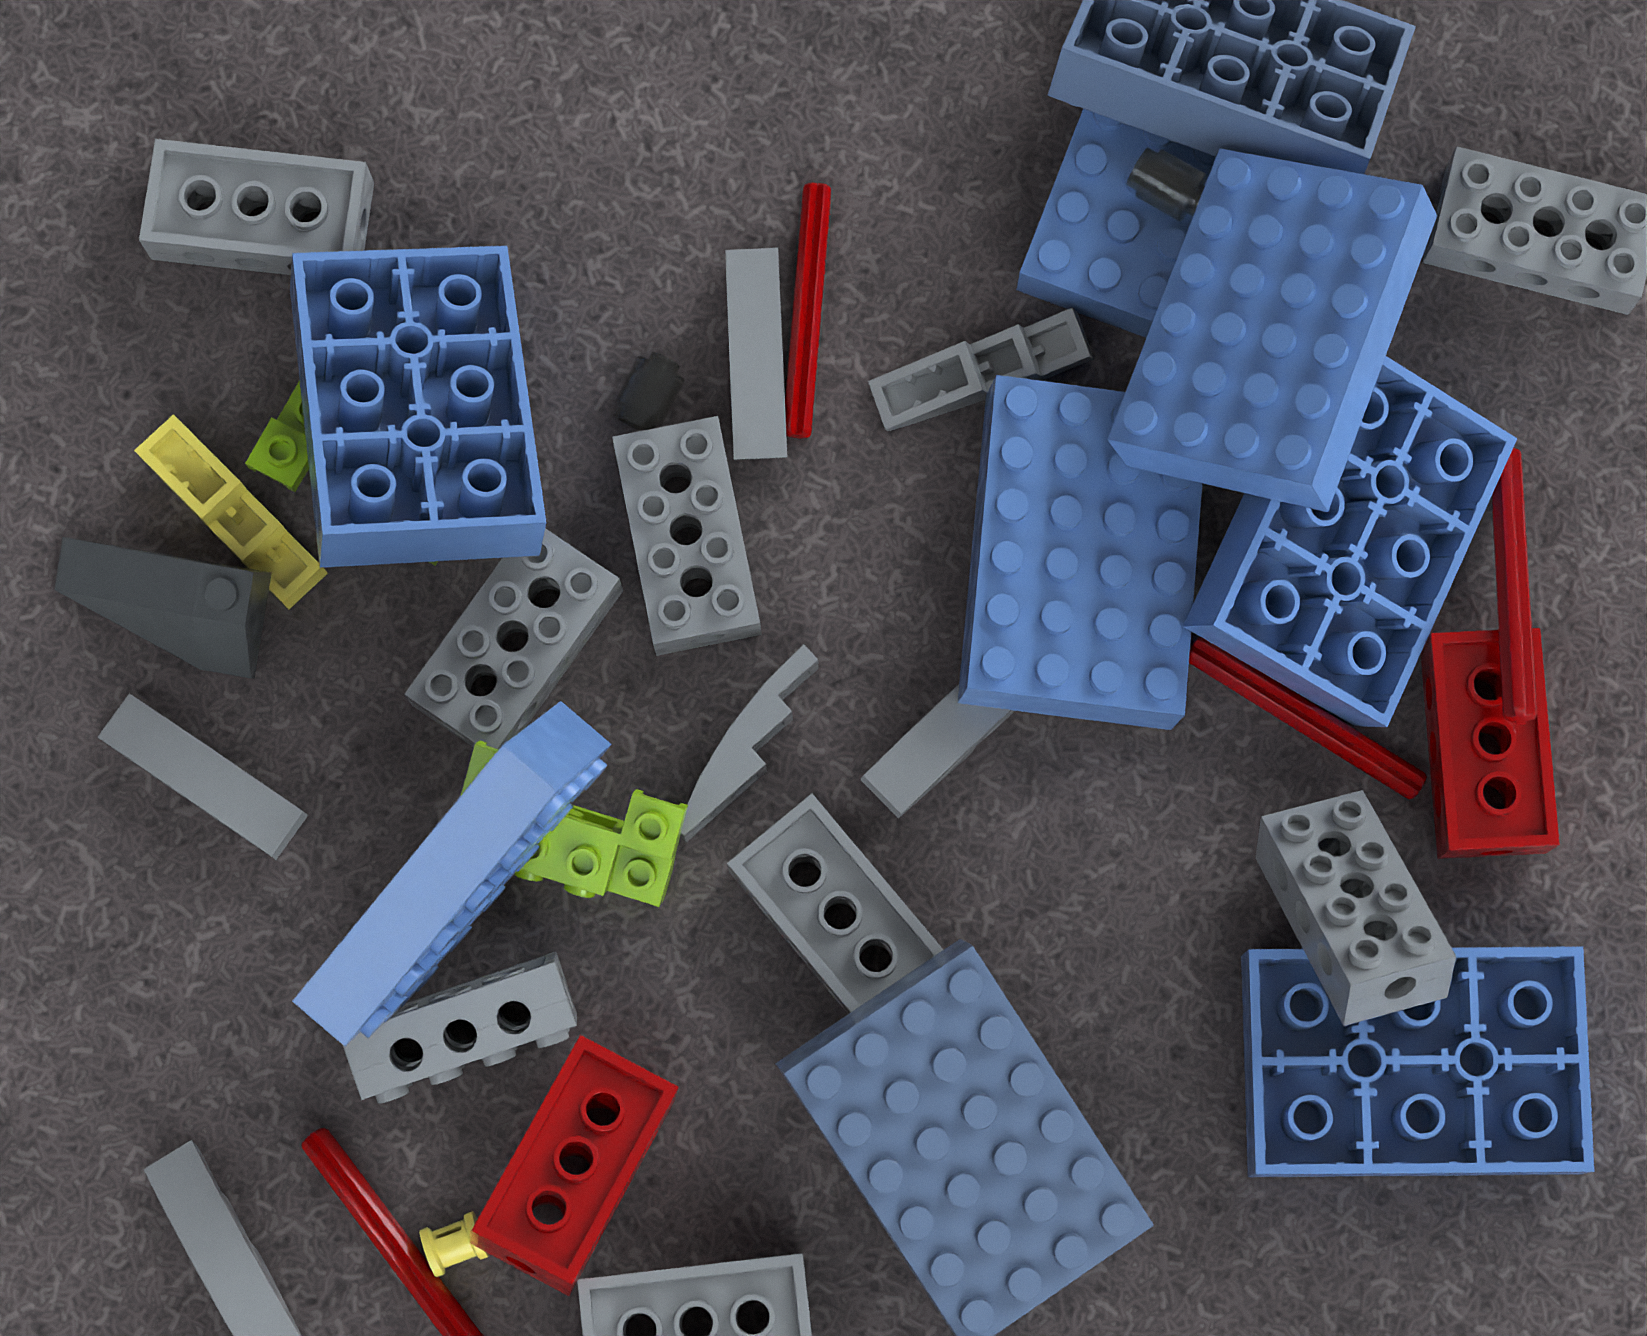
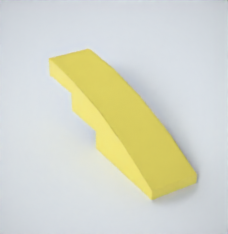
(230, 510)

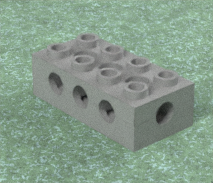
(238, 182)
(1522, 257)
(655, 515)
(522, 676)
(846, 878)
(1354, 907)
(537, 983)
(720, 1288)

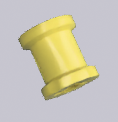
(450, 1244)

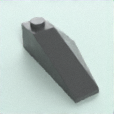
(181, 604)

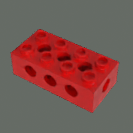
(1462, 768)
(561, 1129)

